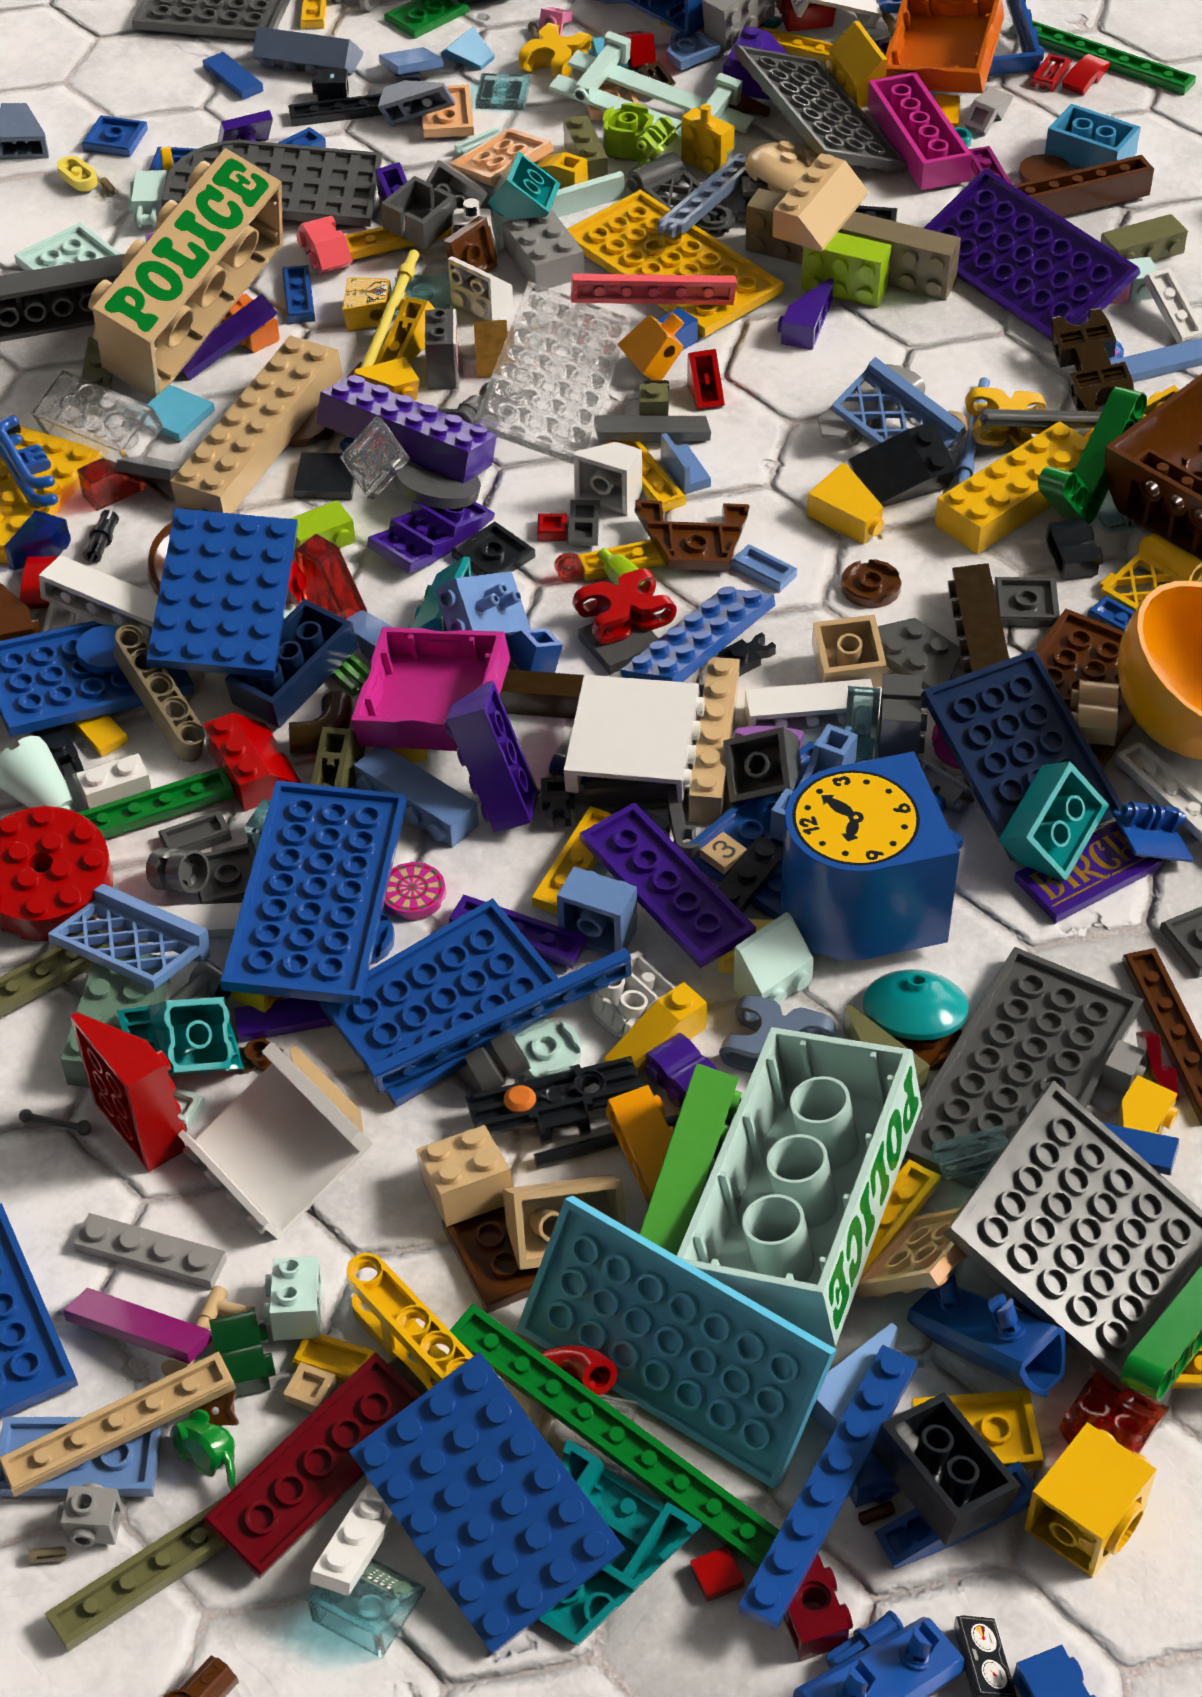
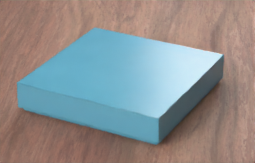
(180, 411)

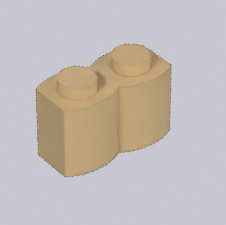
(1096, 711)

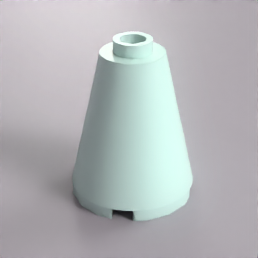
(33, 775)

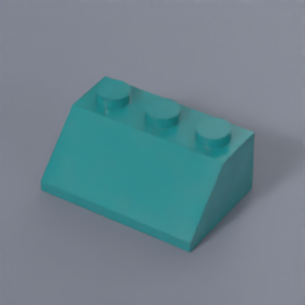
(523, 190)
(429, 614)
(1054, 820)

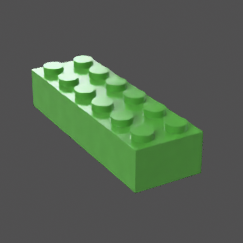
(690, 1155)

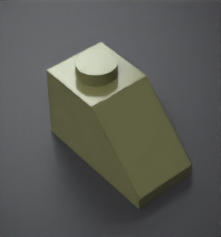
(653, 399)

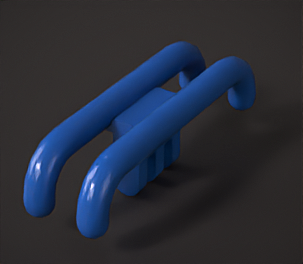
(24, 464)

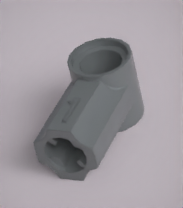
(203, 983)

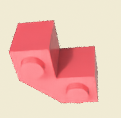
(324, 245)

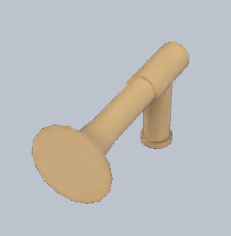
(214, 1305)

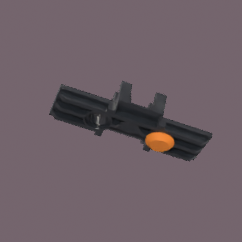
(553, 1099)

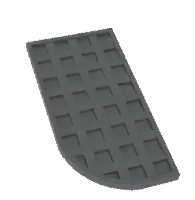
(313, 179)

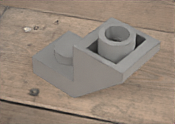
(985, 109)

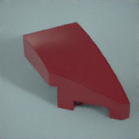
(1162, 1075)

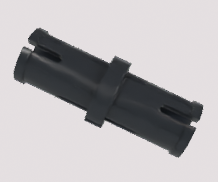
(101, 536)

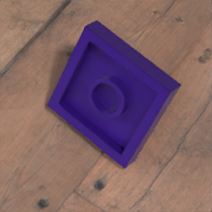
(248, 127)

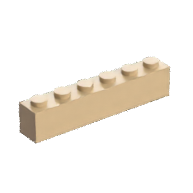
(717, 724)

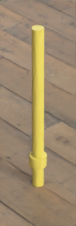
(405, 275)

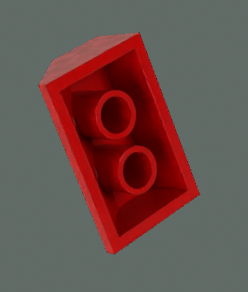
(248, 757)

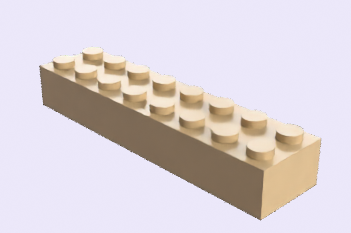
(256, 427)

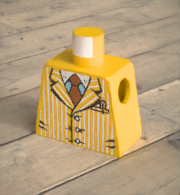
(366, 301)

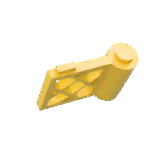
(1163, 561)

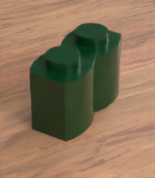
(240, 1345)

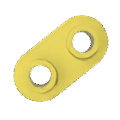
(77, 173)

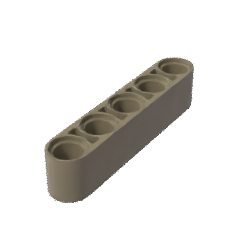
(162, 705)

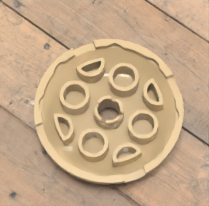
(779, 164)

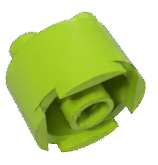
(623, 128)

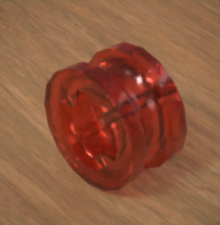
(566, 560)

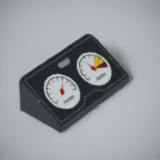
(984, 1657)

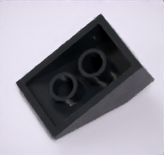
(905, 465)

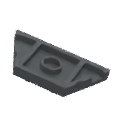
(919, 650)

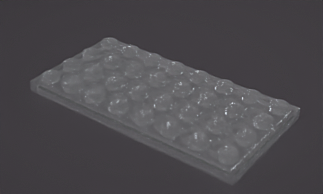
(552, 373)

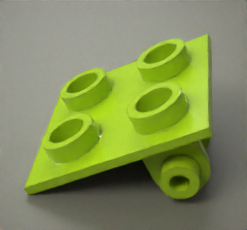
(651, 141)

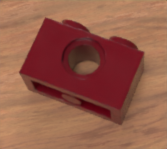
(817, 1630)

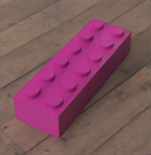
(919, 131)

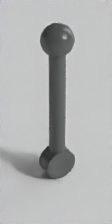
(83, 1127)

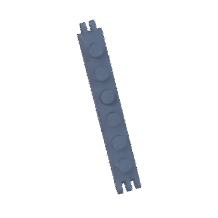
(704, 198)

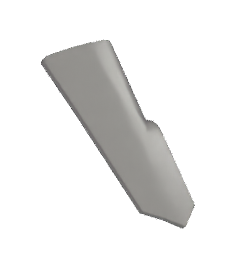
(837, 428)

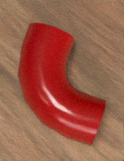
(585, 1365)

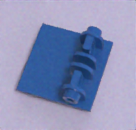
(1153, 831)

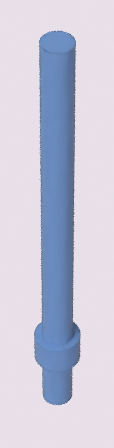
(966, 466)

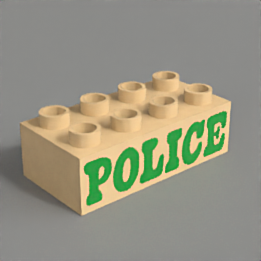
(187, 272)

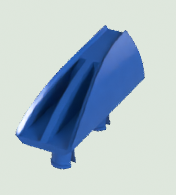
(993, 1335)
(904, 1664)

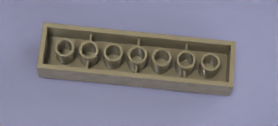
(919, 257)

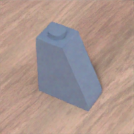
(21, 133)

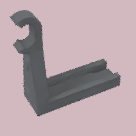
(616, 794)

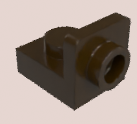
(656, 71)

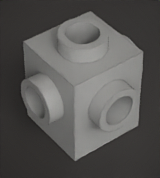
(90, 1515)

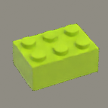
(854, 263)

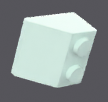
(773, 962)

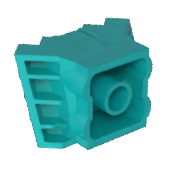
(190, 1033)

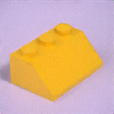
(855, 61)

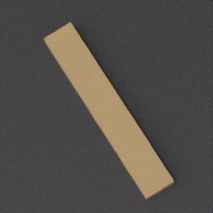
(116, 1424)

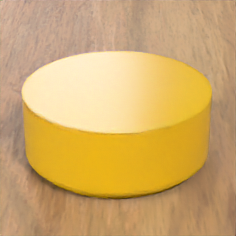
(166, 158)

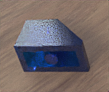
(38, 537)

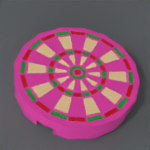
(414, 891)

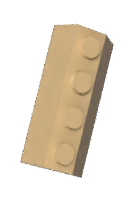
(818, 203)

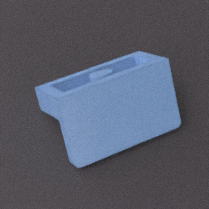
(683, 466)

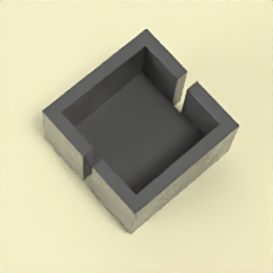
(413, 215)
(901, 715)

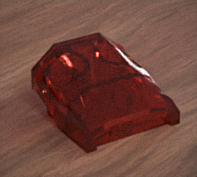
(1123, 1414)

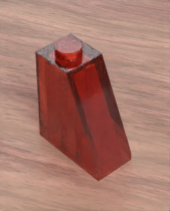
(328, 577)

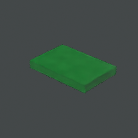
(425, 15)

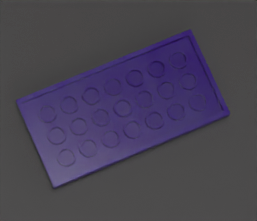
(1030, 255)

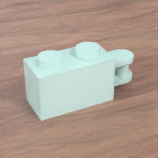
(146, 196)

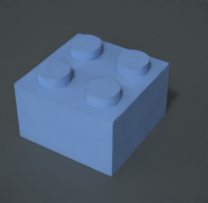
(599, 909)

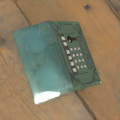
(372, 1610)

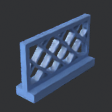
(910, 403)
(141, 922)

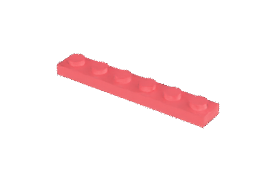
(653, 289)

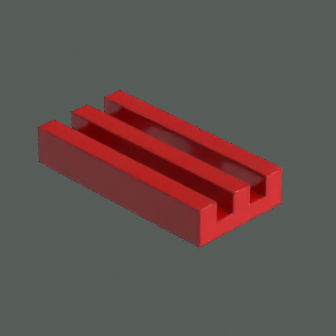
(1048, 80)

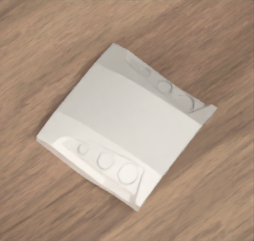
(627, 1000)

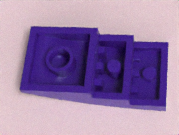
(427, 534)

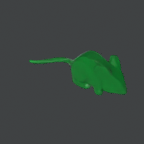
(205, 1445)

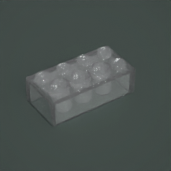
(97, 417)

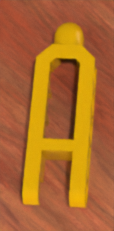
(394, 1321)

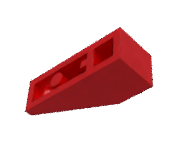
(641, 48)

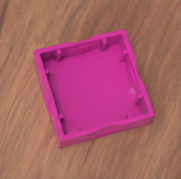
(418, 679)

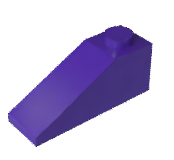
(806, 316)

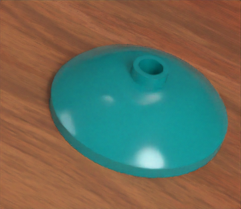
(915, 1004)

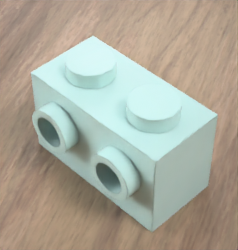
(294, 1298)

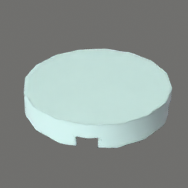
(549, 1047)

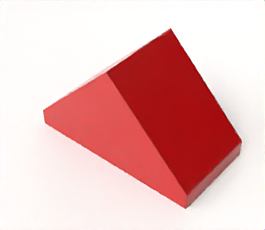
(704, 379)

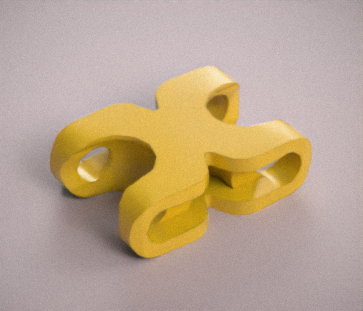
(552, 50)
(999, 400)

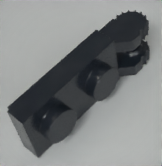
(60, 747)

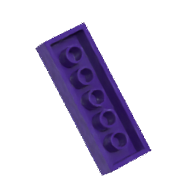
(427, 435)

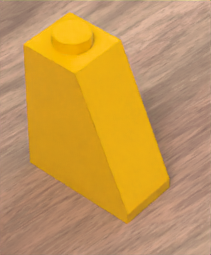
(846, 505)

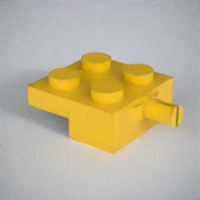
(705, 139)

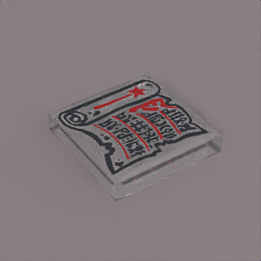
(374, 457)

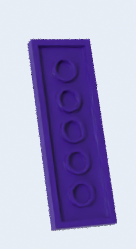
(668, 885)

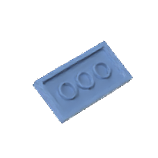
(127, 1468)

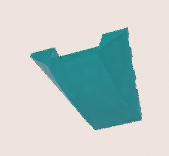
(644, 1528)

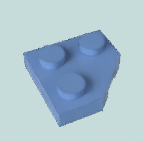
(690, 50)

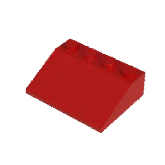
(131, 1089)

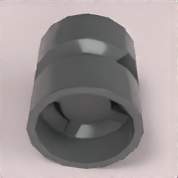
(177, 870)
(498, 1061)

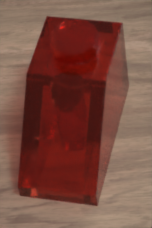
(105, 485)

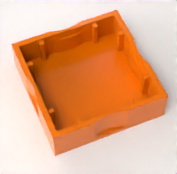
(946, 42)

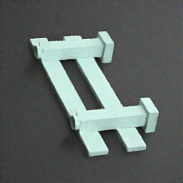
(605, 67)

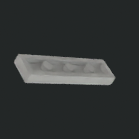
(150, 1251)

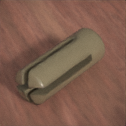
(107, 185)
(47, 1555)

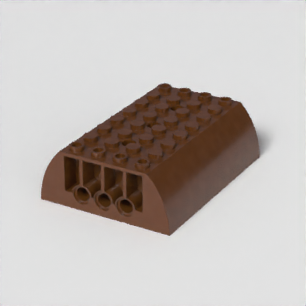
(1158, 470)

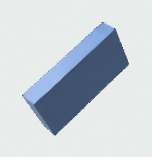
(764, 568)

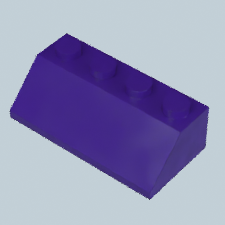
(493, 758)

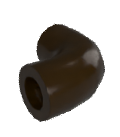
(335, 713)

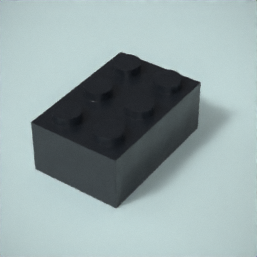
(945, 1468)

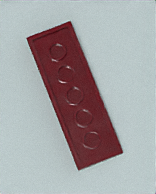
(308, 1468)

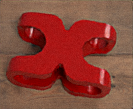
(624, 606)

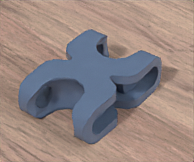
(760, 1015)

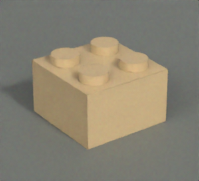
(849, 650)
(464, 1174)

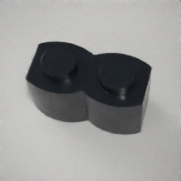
(1073, 548)

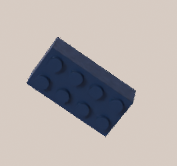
(309, 652)

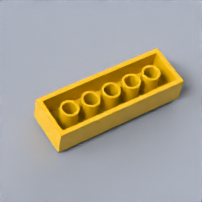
(1007, 490)

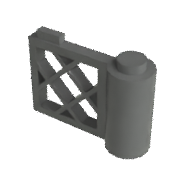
(661, 176)

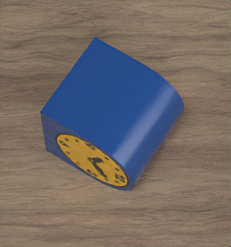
(868, 860)

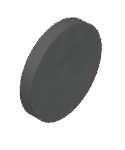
(436, 489)

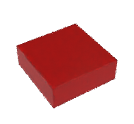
(552, 527)
(717, 1573)

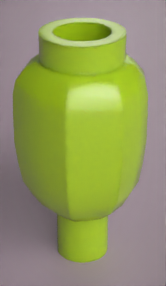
(615, 565)

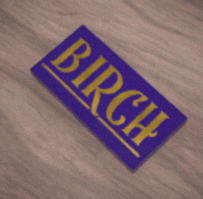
(1100, 871)

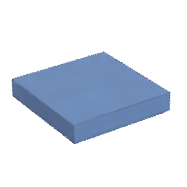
(411, 61)

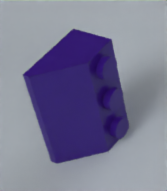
(753, 38)

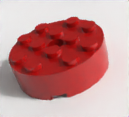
(48, 869)

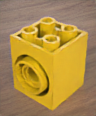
(1090, 1499)

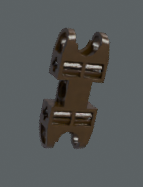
(1089, 351)

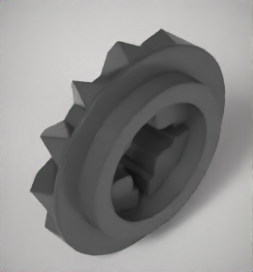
(717, 220)

